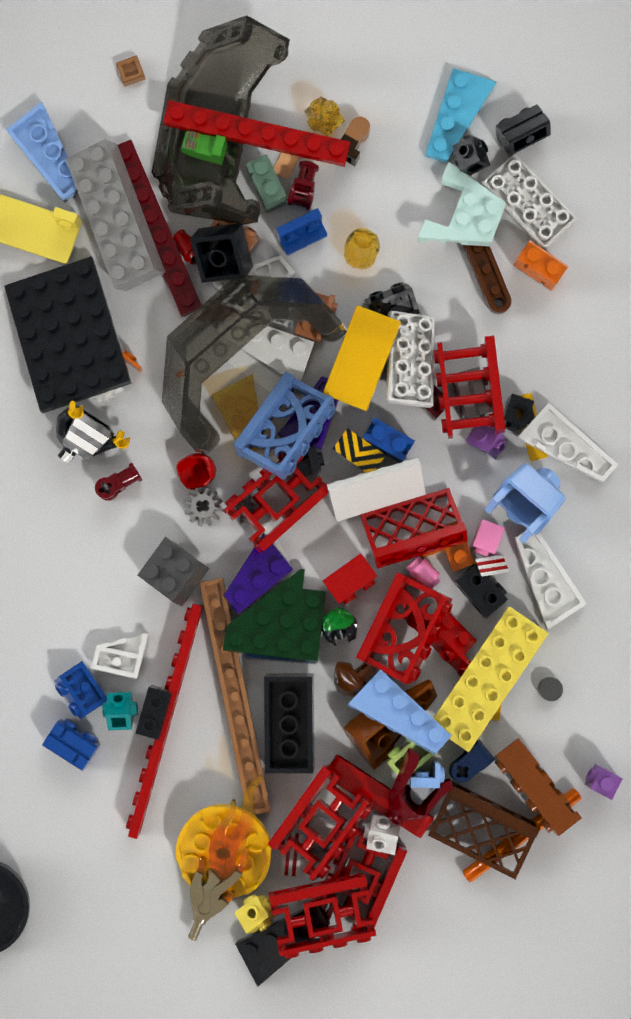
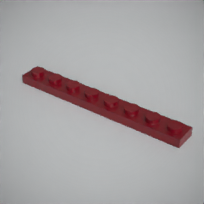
(176, 272)

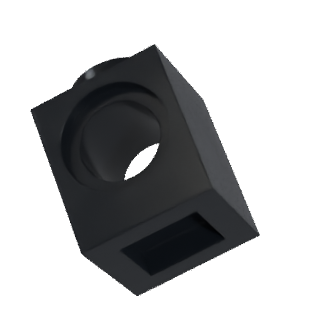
(524, 406)

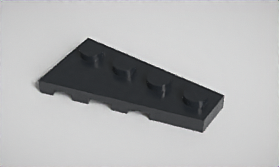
(261, 948)

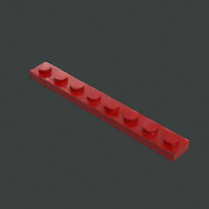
(257, 133)

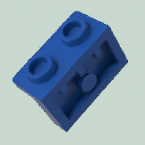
(301, 232)
(80, 690)

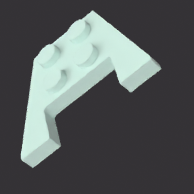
(474, 217)

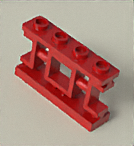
(288, 512)
(305, 809)
(376, 888)
(317, 892)

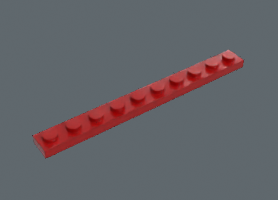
(155, 752)

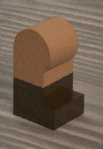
(356, 133)

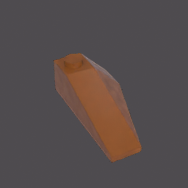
(375, 739)

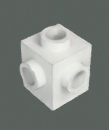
(381, 835)

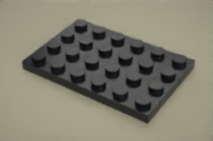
(67, 334)

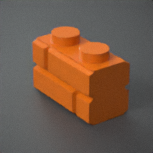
(540, 265)

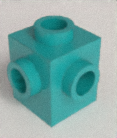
(120, 711)

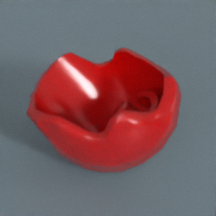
(196, 470)

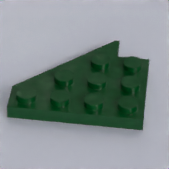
(280, 624)

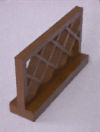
(493, 811)

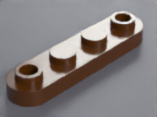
(488, 277)

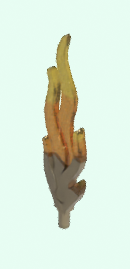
(222, 856)

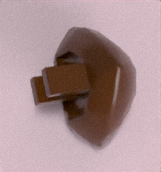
(351, 681)

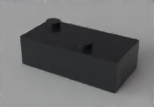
(289, 722)

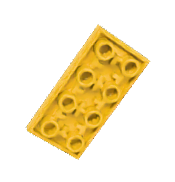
(362, 357)

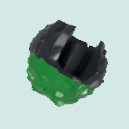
(338, 623)

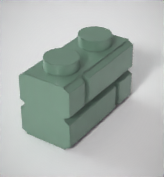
(266, 183)

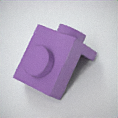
(487, 441)

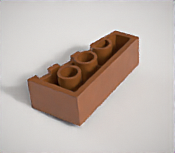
(537, 787)

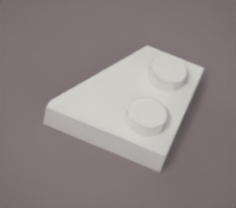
(121, 657)

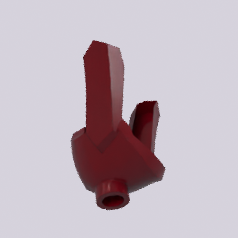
(400, 801)

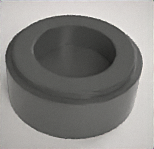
(550, 689)

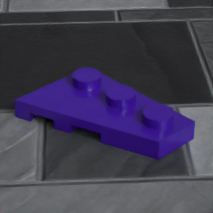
(292, 426)
(256, 577)

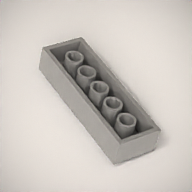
(115, 215)

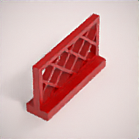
(423, 542)

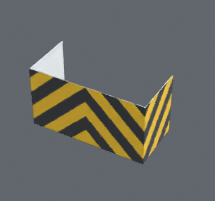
(359, 451)

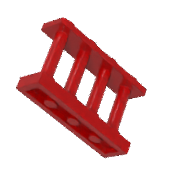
(492, 396)

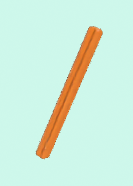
(478, 868)

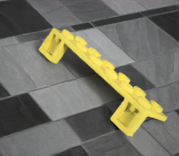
(38, 229)
(489, 677)

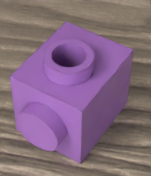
(603, 781)

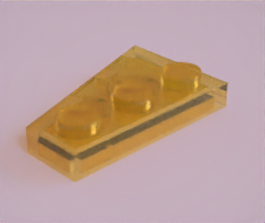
(237, 405)

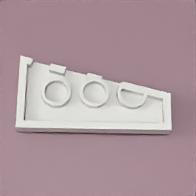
(549, 581)

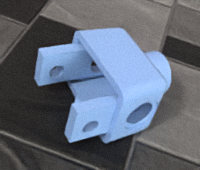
(529, 498)

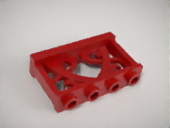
(374, 640)

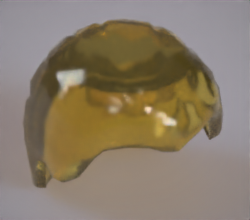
(361, 248)

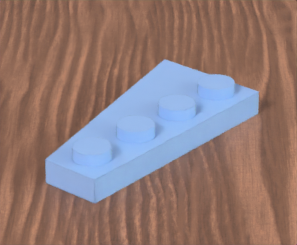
(42, 146)
(391, 706)

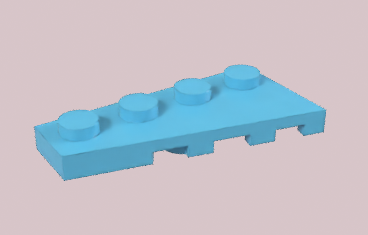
(460, 105)

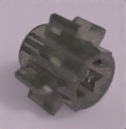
(248, 502)

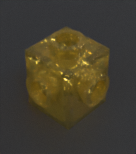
(324, 116)

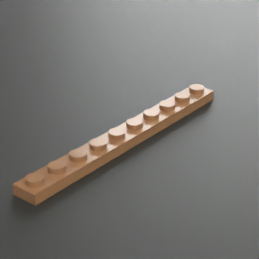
(234, 694)

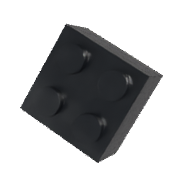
(221, 252)

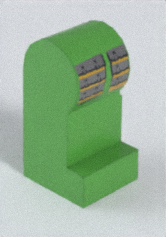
(204, 147)

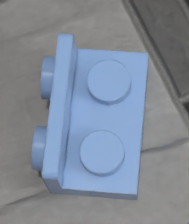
(423, 779)

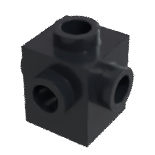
(471, 155)

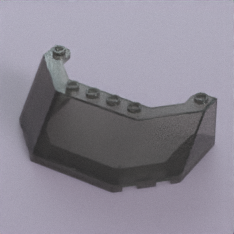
(221, 79)
(224, 328)

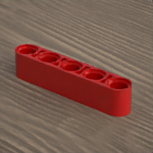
(357, 781)

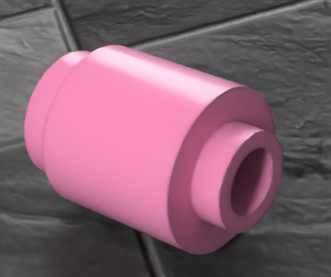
(423, 572)

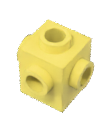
(255, 914)

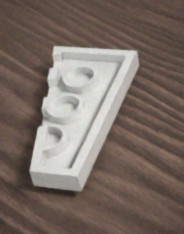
(281, 351)
(565, 442)

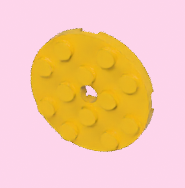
(195, 843)

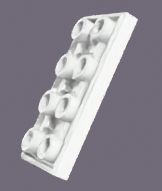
(529, 201)
(411, 361)
(376, 489)

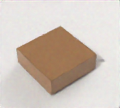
(130, 70)

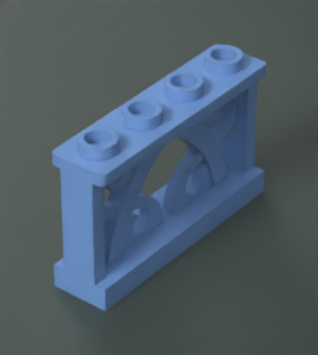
(299, 441)

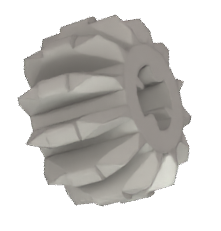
(203, 514)

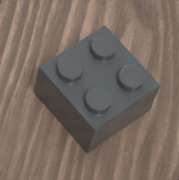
(173, 571)

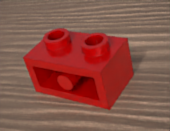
(349, 579)

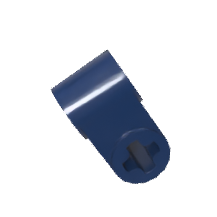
(475, 761)

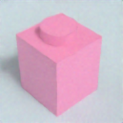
(487, 538)

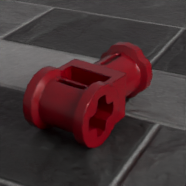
(303, 189)
(118, 481)

